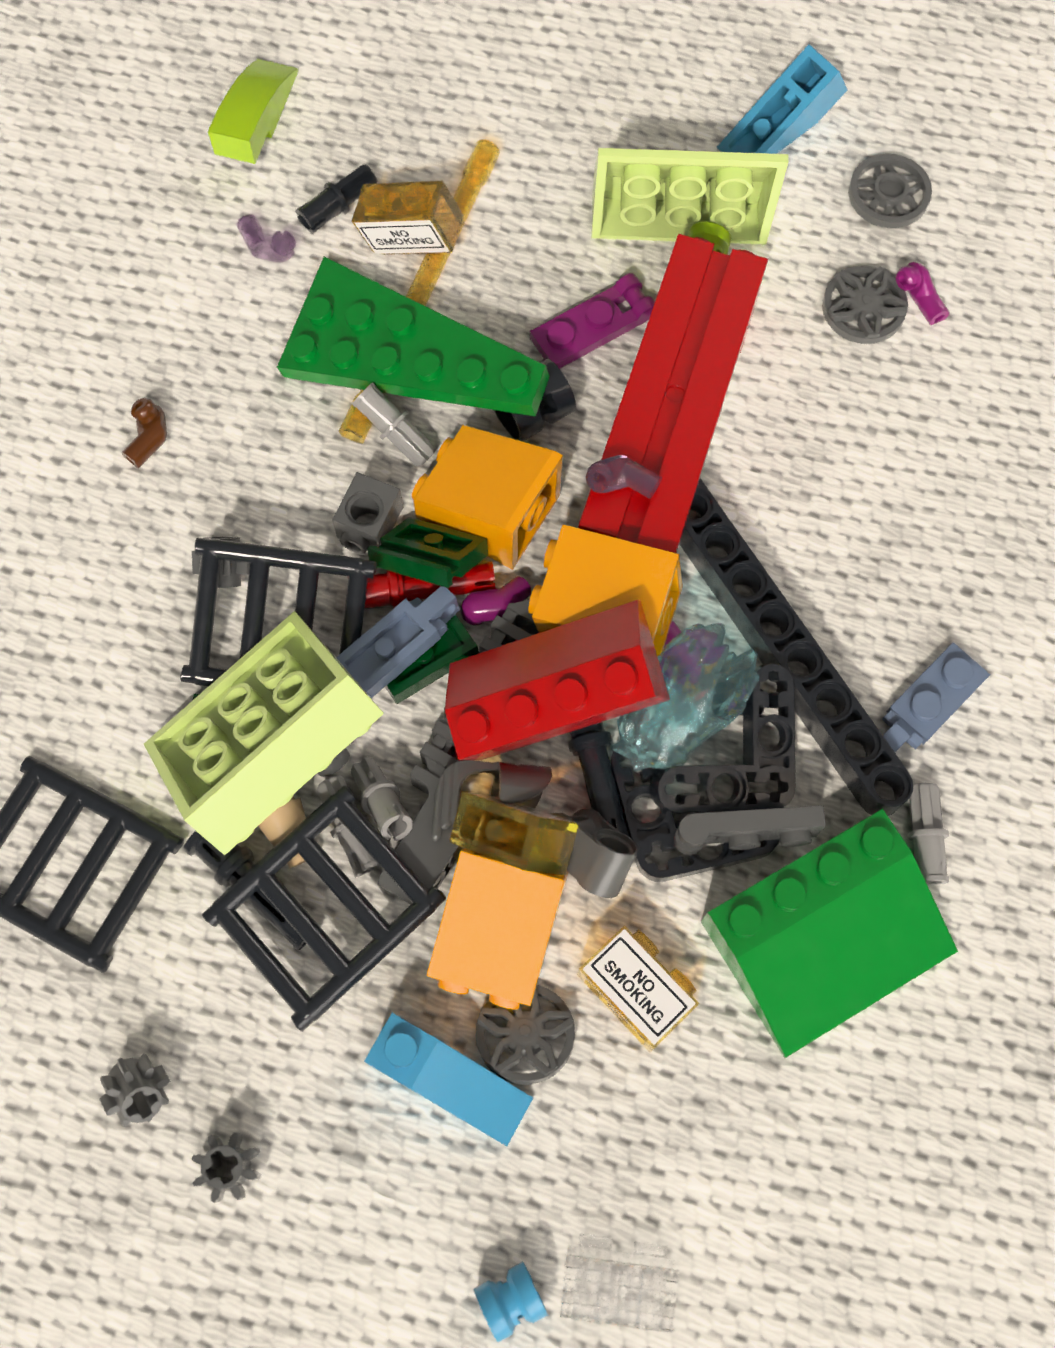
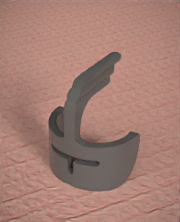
(510, 783)

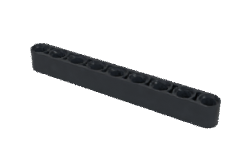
(794, 644)

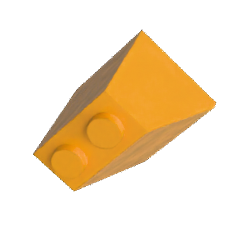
(490, 490)
(603, 572)
(495, 929)

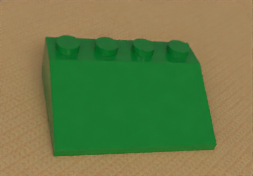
(831, 932)

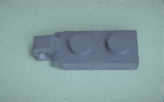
(398, 640)
(933, 698)

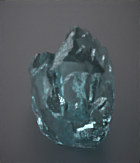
(705, 694)

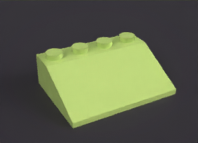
(667, 191)
(260, 733)

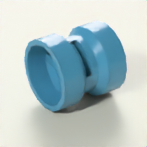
(509, 1301)

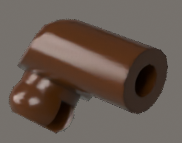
(150, 429)

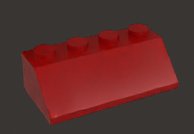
(553, 683)

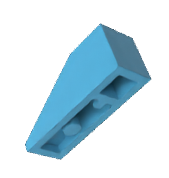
(788, 107)
(448, 1079)

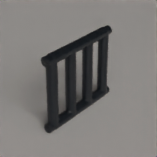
(260, 560)
(120, 819)
(384, 935)

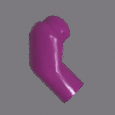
(486, 604)

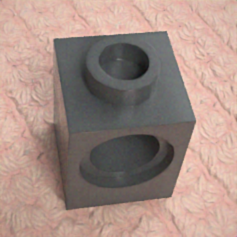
(364, 497)

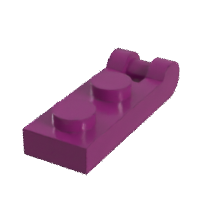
(593, 322)

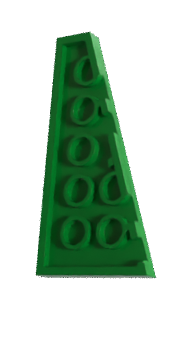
(367, 333)

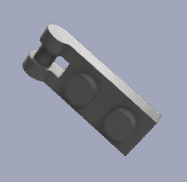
(748, 827)

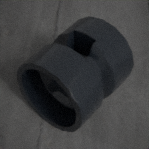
(555, 404)

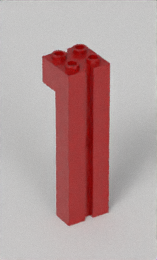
(678, 390)

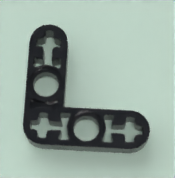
(757, 762)
(662, 833)

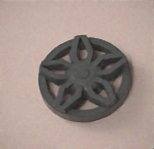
(890, 191)
(865, 304)
(526, 1036)

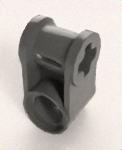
(599, 854)

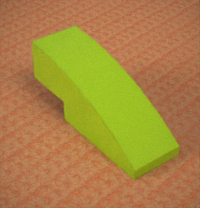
(251, 110)

